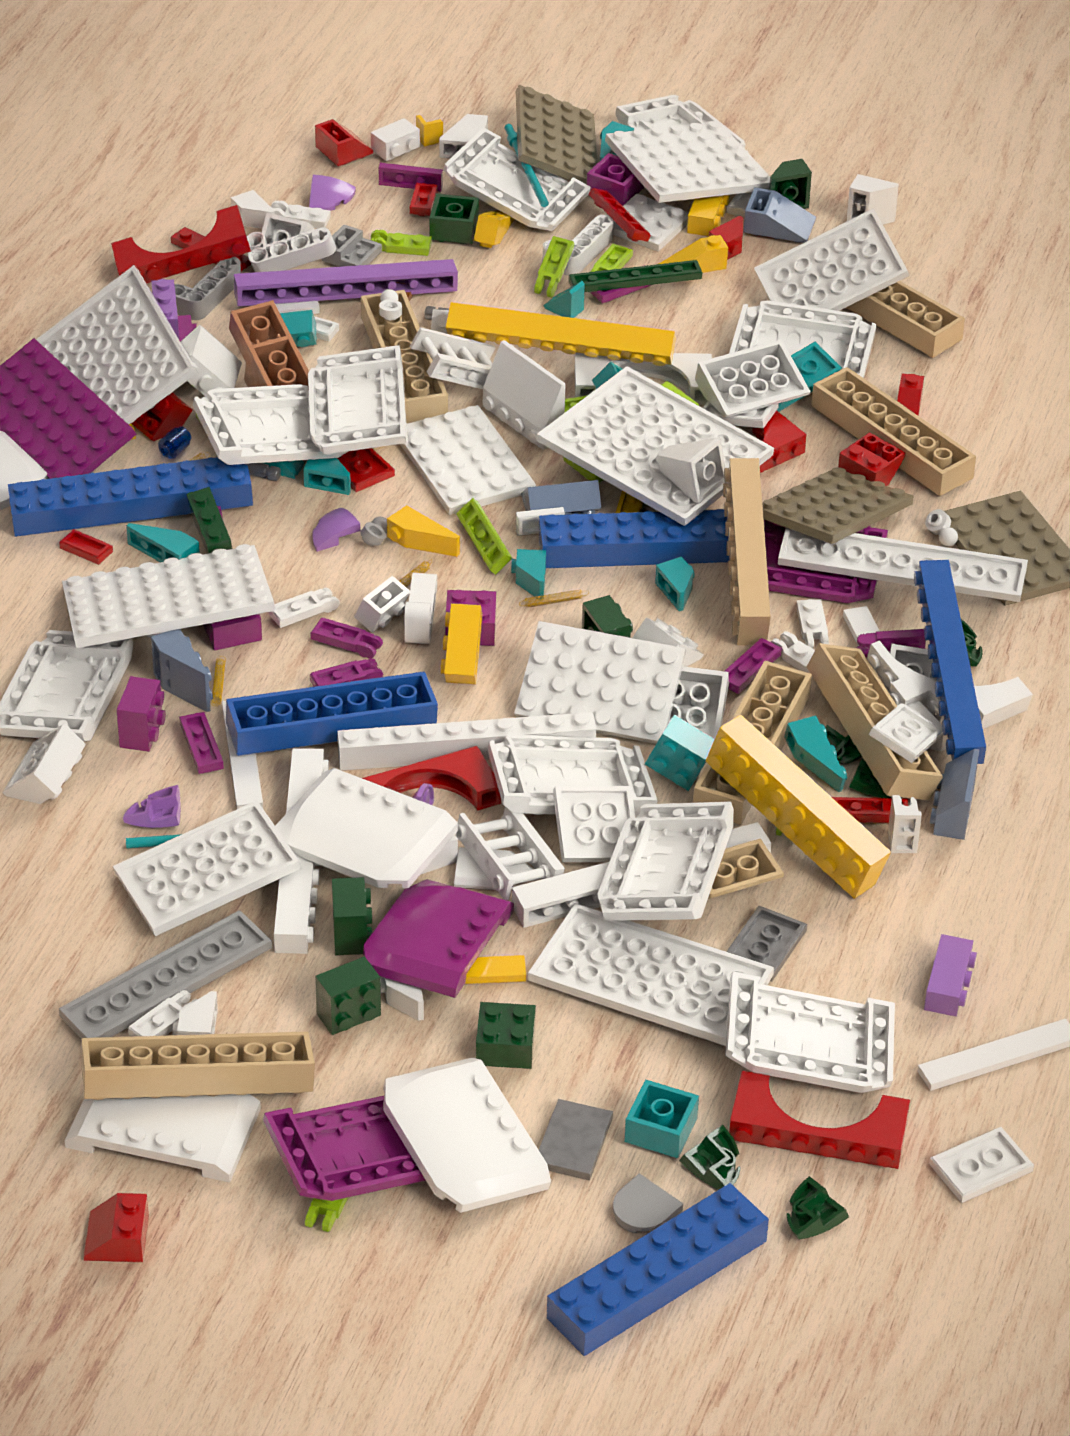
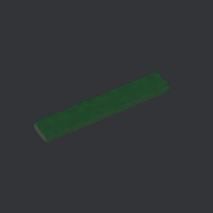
(638, 276)

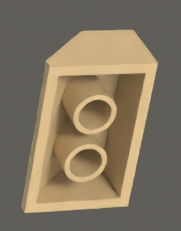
(744, 867)

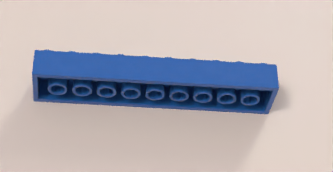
(124, 495)

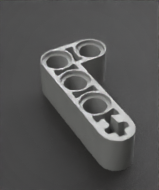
(208, 291)

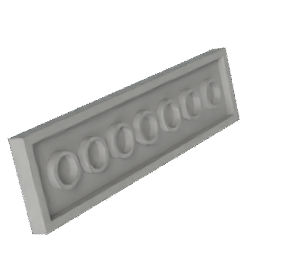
(182, 967)

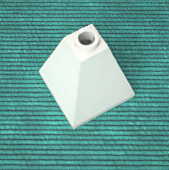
(694, 466)

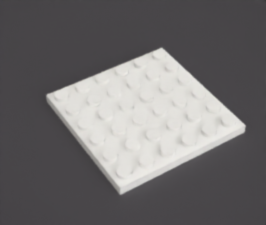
(688, 161)

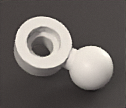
(390, 307)
(941, 527)

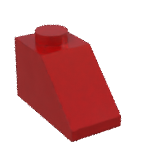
(732, 235)
(911, 392)

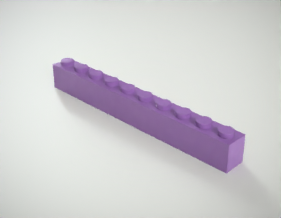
(344, 282)

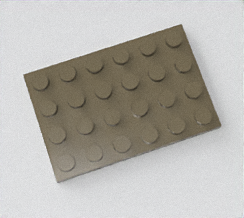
(555, 135)
(834, 505)
(1015, 529)

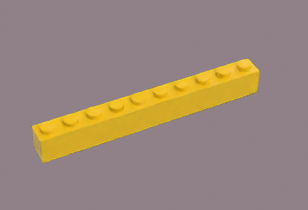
(561, 334)

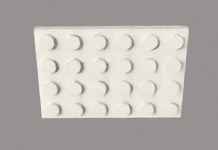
(835, 266)
(465, 459)
(616, 677)
(206, 867)

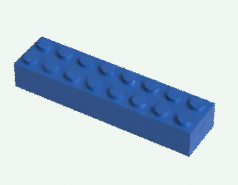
(631, 539)
(318, 712)
(656, 1269)

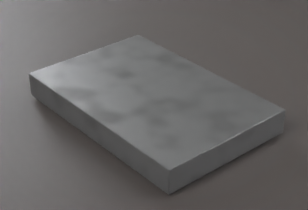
(768, 938)
(575, 1138)

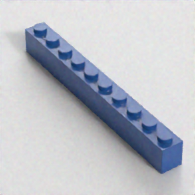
(950, 659)

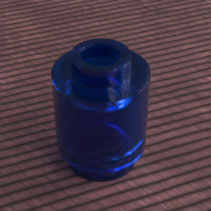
(174, 442)

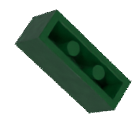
(208, 520)

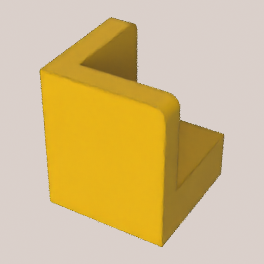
(429, 131)

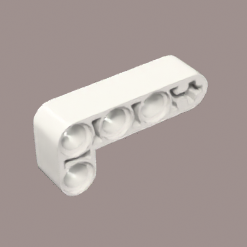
(588, 243)
(289, 251)
(420, 608)

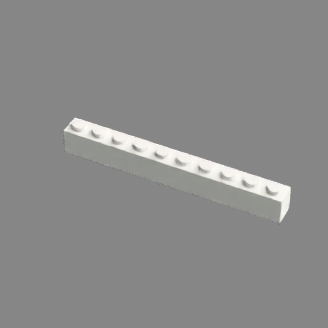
(417, 743)
(296, 890)
(556, 895)

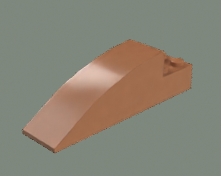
(267, 347)

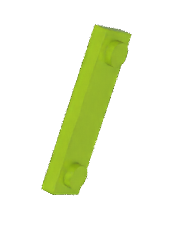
(484, 536)

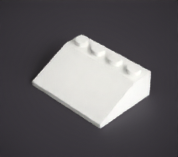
(750, 379)
(523, 393)
(701, 698)

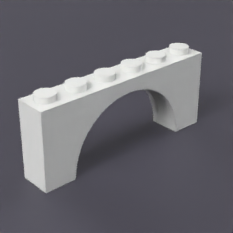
(680, 373)

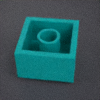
(680, 752)
(661, 1118)

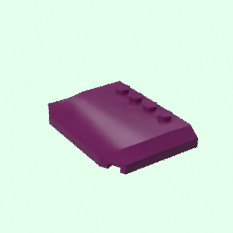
(812, 582)
(435, 935)
(341, 1150)

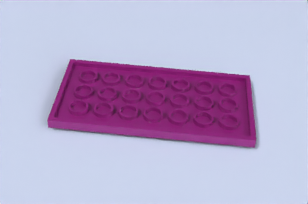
(56, 414)

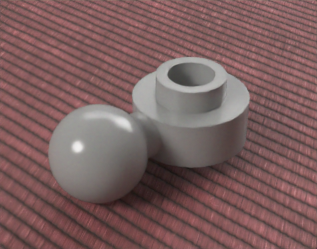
(374, 532)

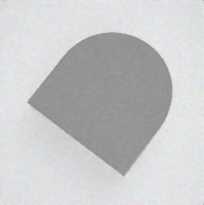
(644, 1205)

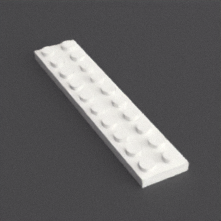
(897, 560)

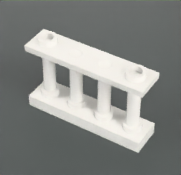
(455, 357)
(521, 835)

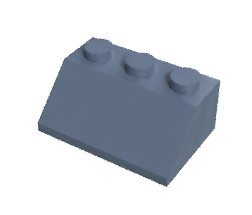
(573, 497)
(955, 796)

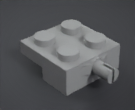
(352, 248)

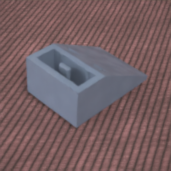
(777, 217)
(181, 668)

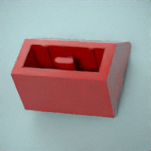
(339, 143)
(163, 417)
(872, 459)

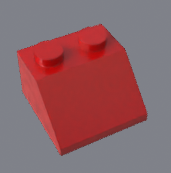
(118, 1229)

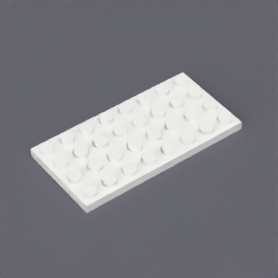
(643, 972)

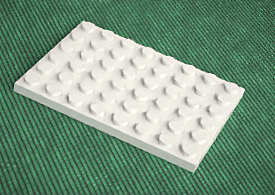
(122, 347)
(624, 428)
(167, 595)

